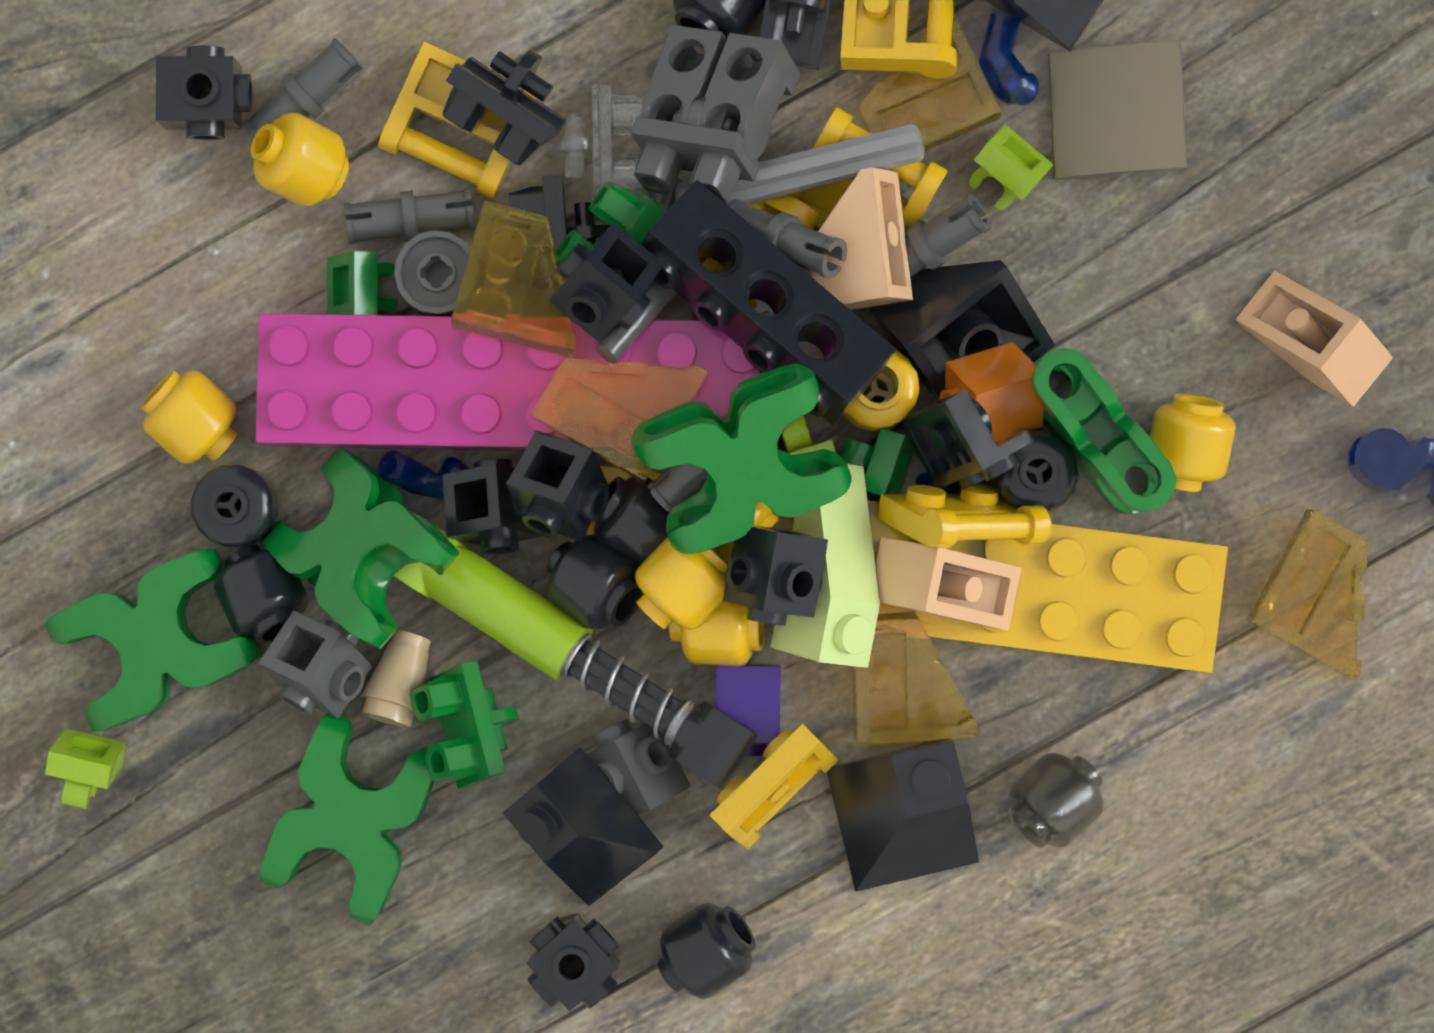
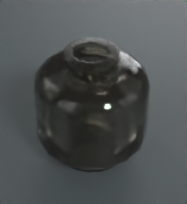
(1056, 800)

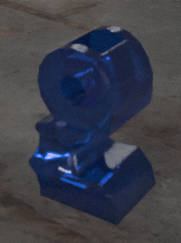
(1388, 461)

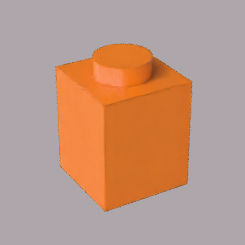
(1001, 384)

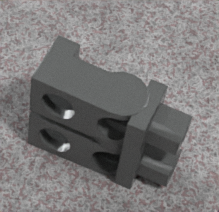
(710, 109)

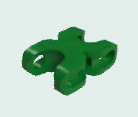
(1102, 434)
(741, 459)
(359, 548)
(153, 639)
(348, 819)

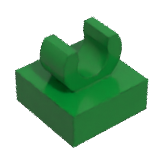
(354, 284)
(883, 464)

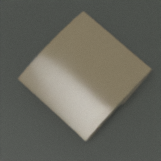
(1117, 110)

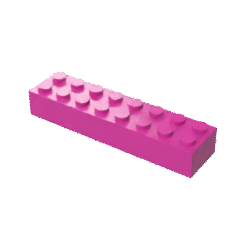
(438, 385)

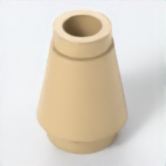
(396, 674)

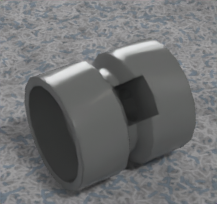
(431, 272)

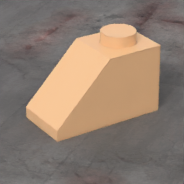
(873, 228)
(1315, 337)
(946, 583)

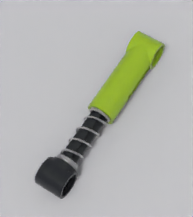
(561, 648)

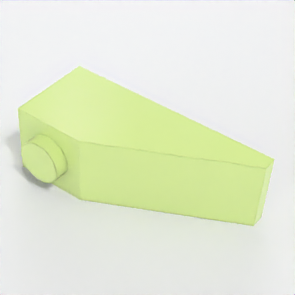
(849, 590)

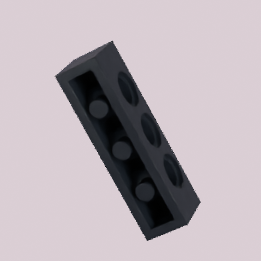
(756, 269)

